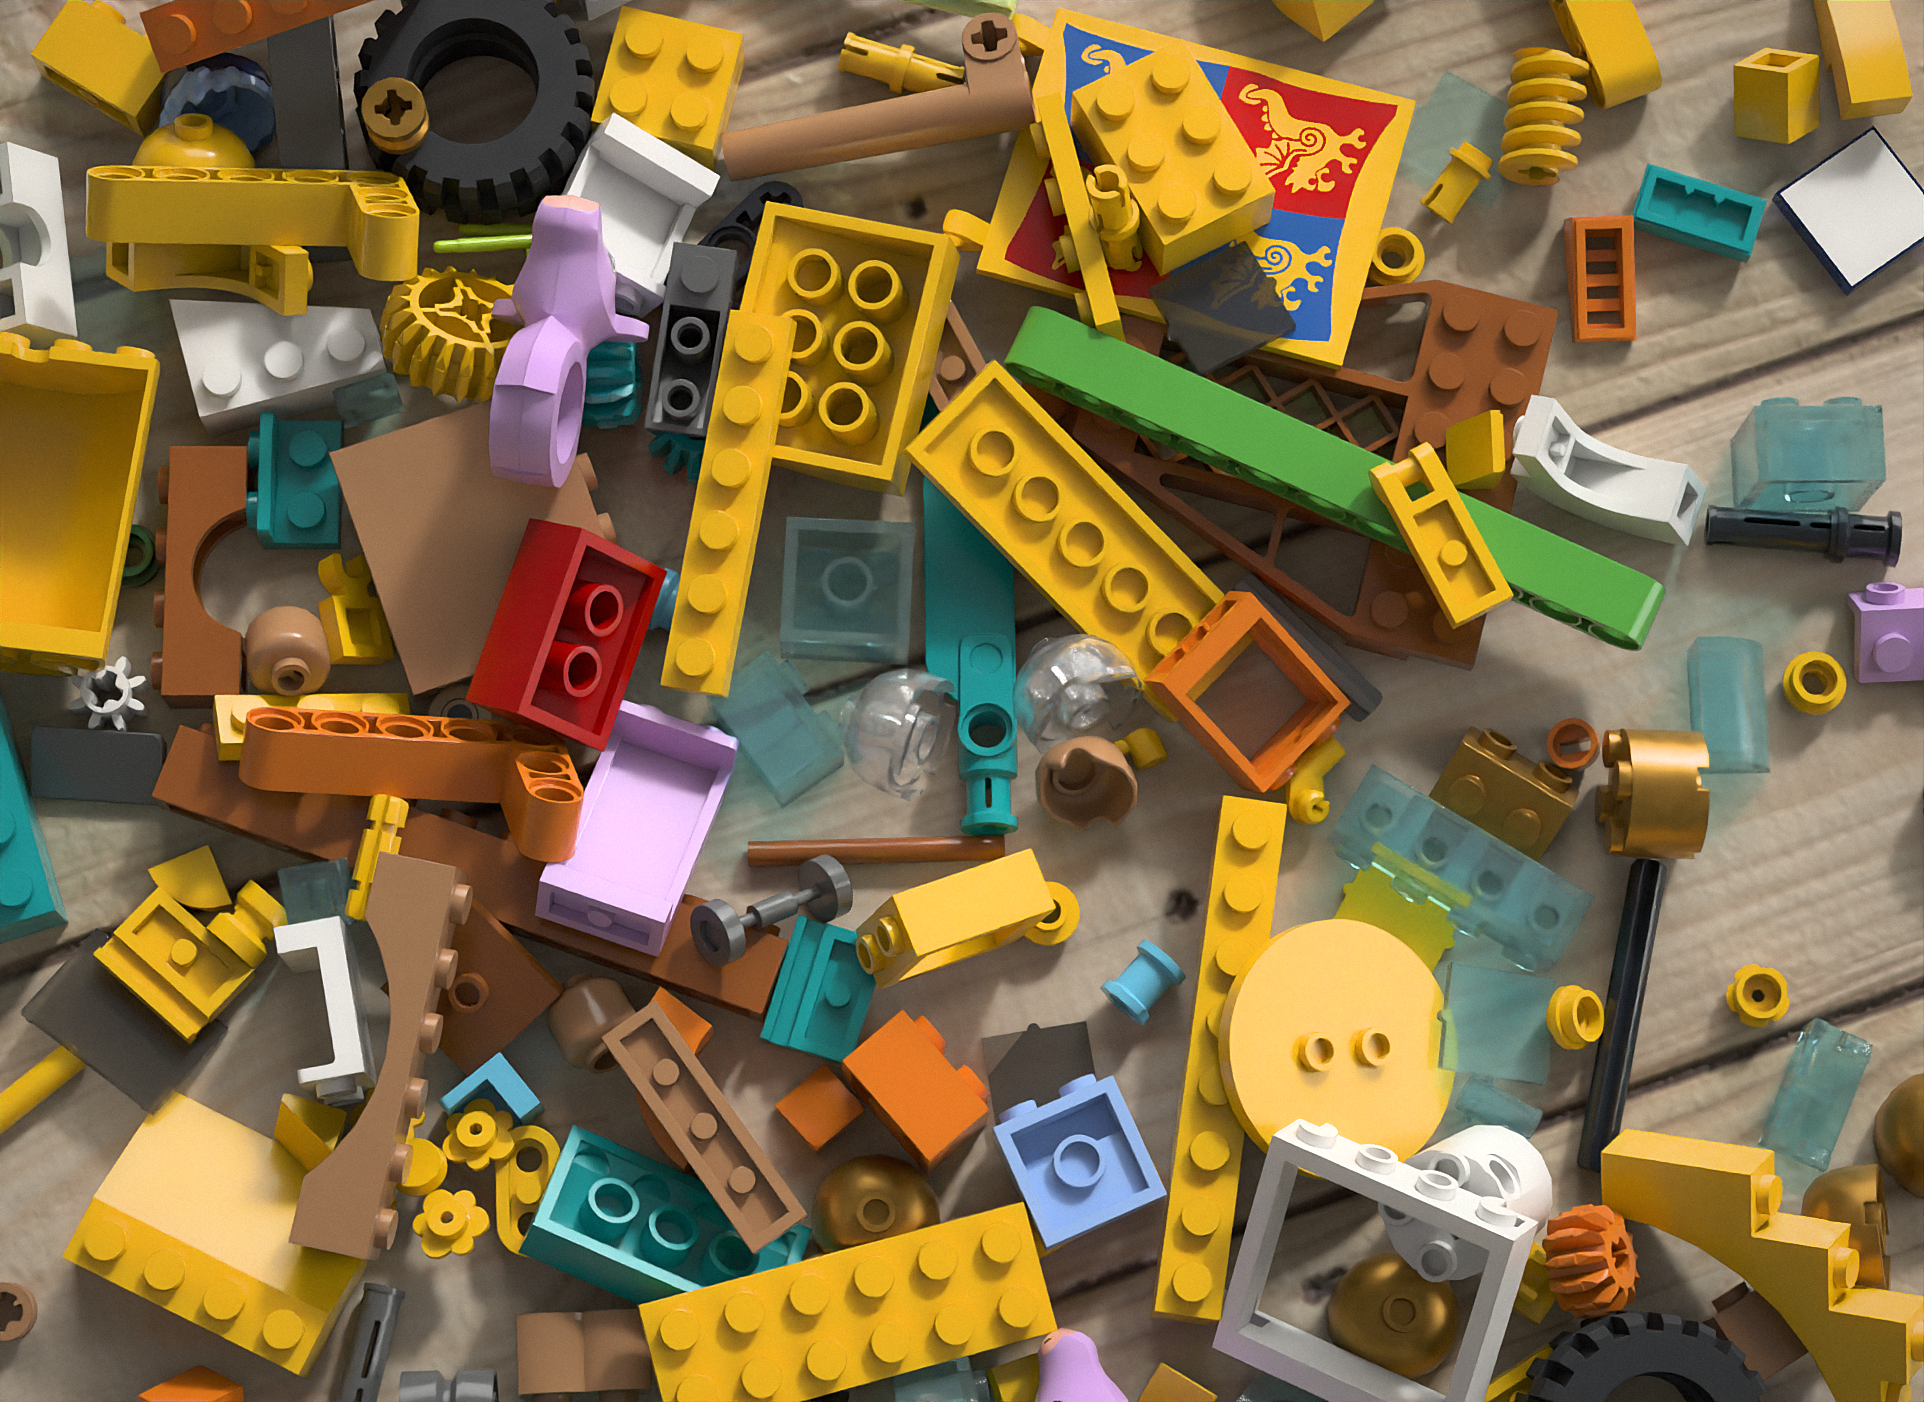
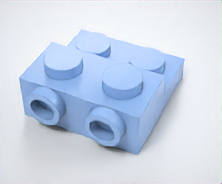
(1077, 1160)

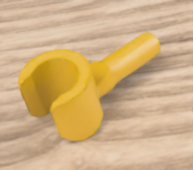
(1144, 748)

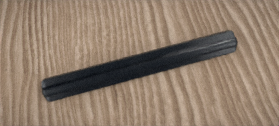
(1622, 1011)

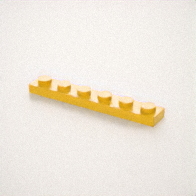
(728, 504)

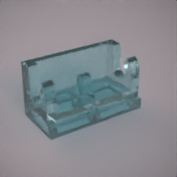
(1816, 1094)

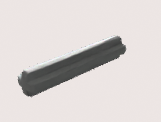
(1351, 683)

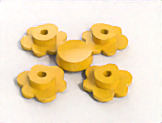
(430, 1168)

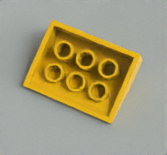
(864, 342)
(204, 1228)

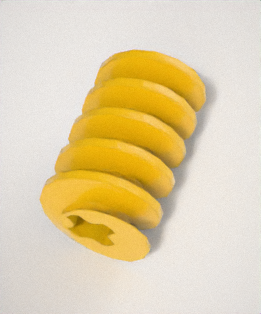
(1540, 116)

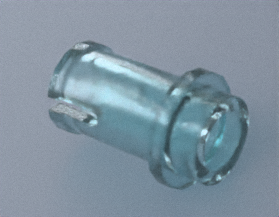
(1496, 1107)

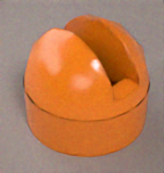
(1571, 732)

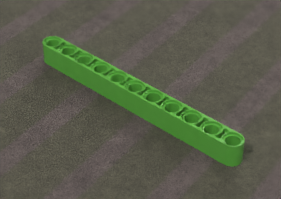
(1316, 470)

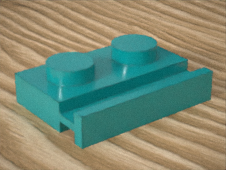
(819, 994)

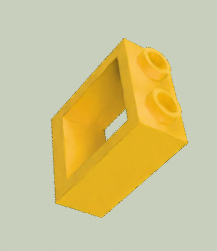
(953, 919)

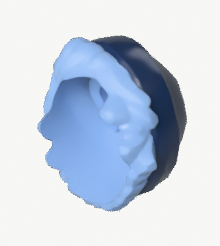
(228, 91)

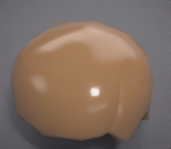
(1085, 782)

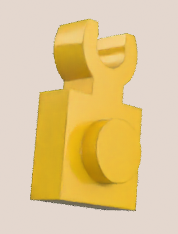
(351, 618)

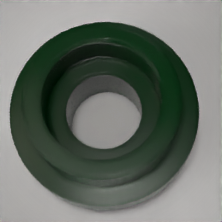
(147, 568)

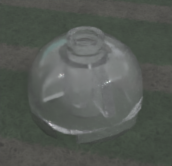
(1074, 688)
(898, 730)

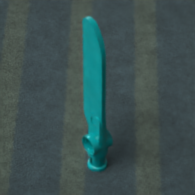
(973, 648)

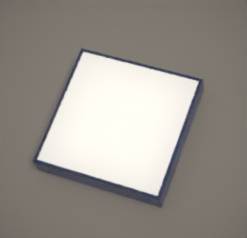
(1856, 210)

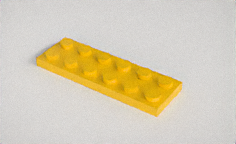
(1066, 525)
(853, 1314)

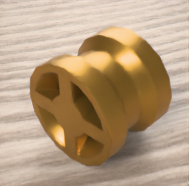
(400, 129)

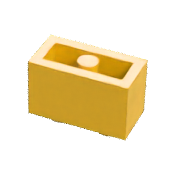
(103, 63)

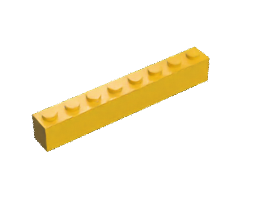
(1207, 1132)

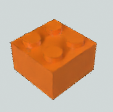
(917, 1090)

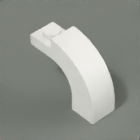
(1600, 481)

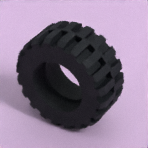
(518, 165)
(1636, 1344)

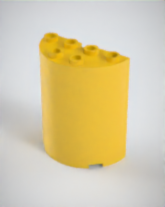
(67, 497)

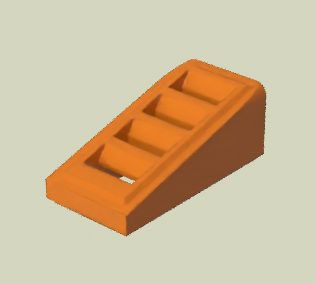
(1622, 232)

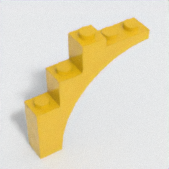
(1728, 1206)

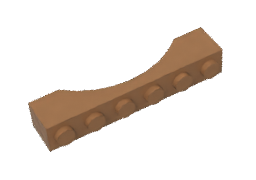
(351, 1192)

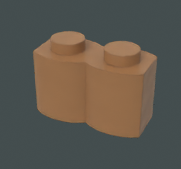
(582, 1356)

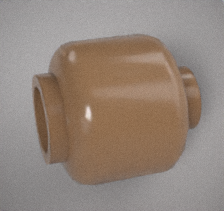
(287, 652)
(585, 1014)

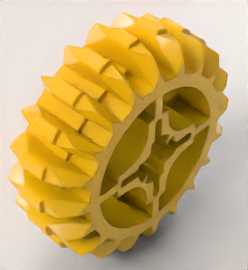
(445, 333)

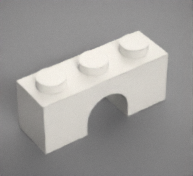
(34, 249)

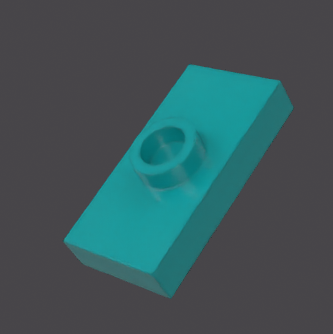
(1697, 213)

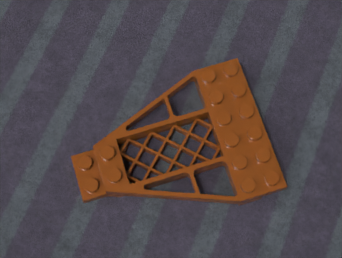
(1470, 359)

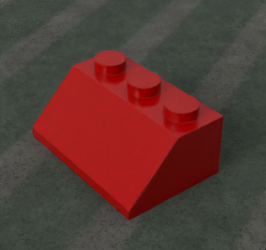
(566, 633)

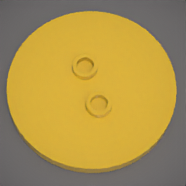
(1335, 1032)

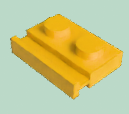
(174, 965)

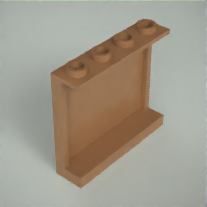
(447, 535)

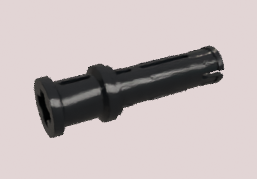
(1834, 534)

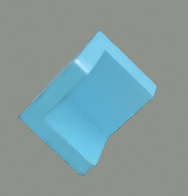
(501, 1086)

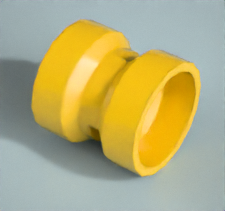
(250, 924)

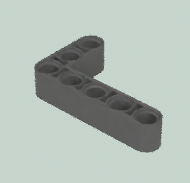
(309, 107)

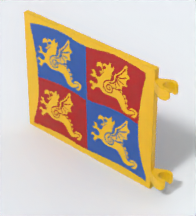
(1318, 140)

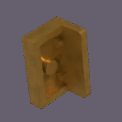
(1506, 792)

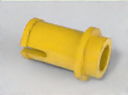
(1457, 181)

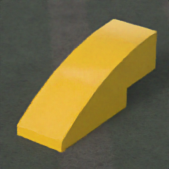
(1865, 56)

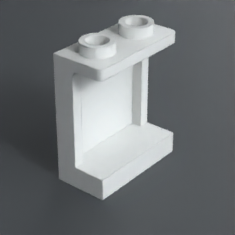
(644, 202)
(331, 947)

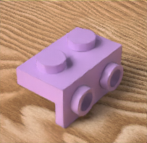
(1888, 633)

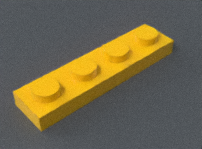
(1069, 197)

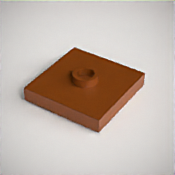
(493, 991)

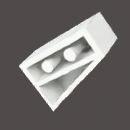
(258, 361)

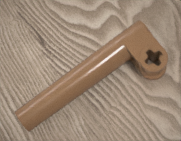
(991, 103)

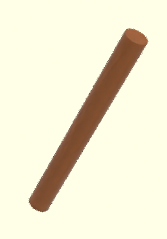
(878, 850)

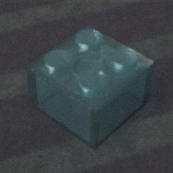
(1808, 456)
(847, 590)

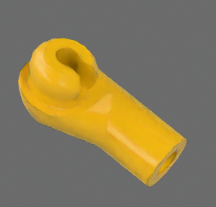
(1306, 787)

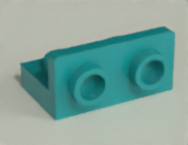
(297, 486)

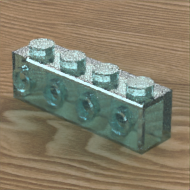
(1460, 868)

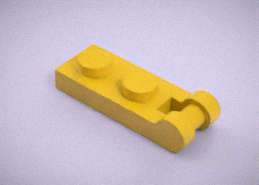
(1441, 536)

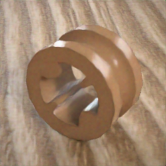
(18, 1329)

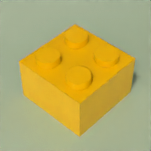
(672, 81)

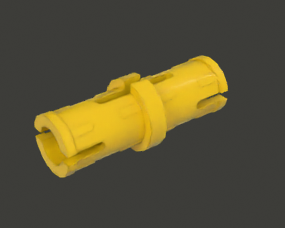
(897, 67)
(1114, 216)

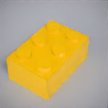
(1179, 154)

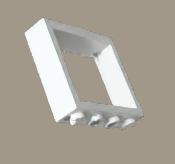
(1420, 1194)

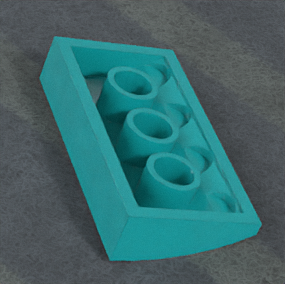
(640, 1225)

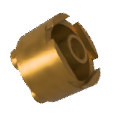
(1653, 793)

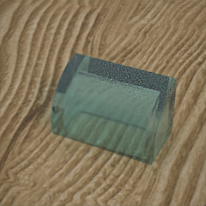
(1729, 703)

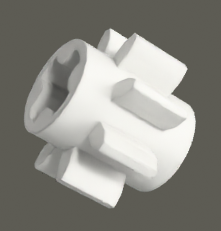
(113, 712)

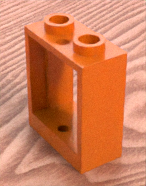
(1204, 647)

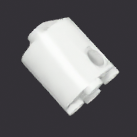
(1485, 1163)

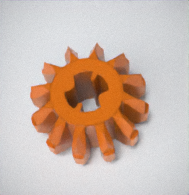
(1590, 1261)

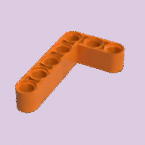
(422, 760)

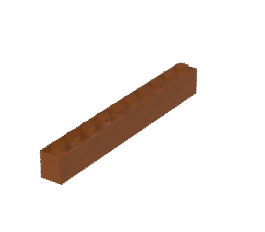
(501, 877)

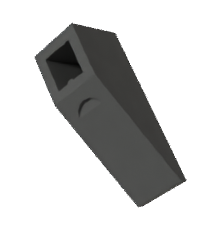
(691, 338)

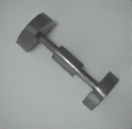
(720, 931)

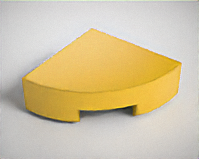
(194, 880)

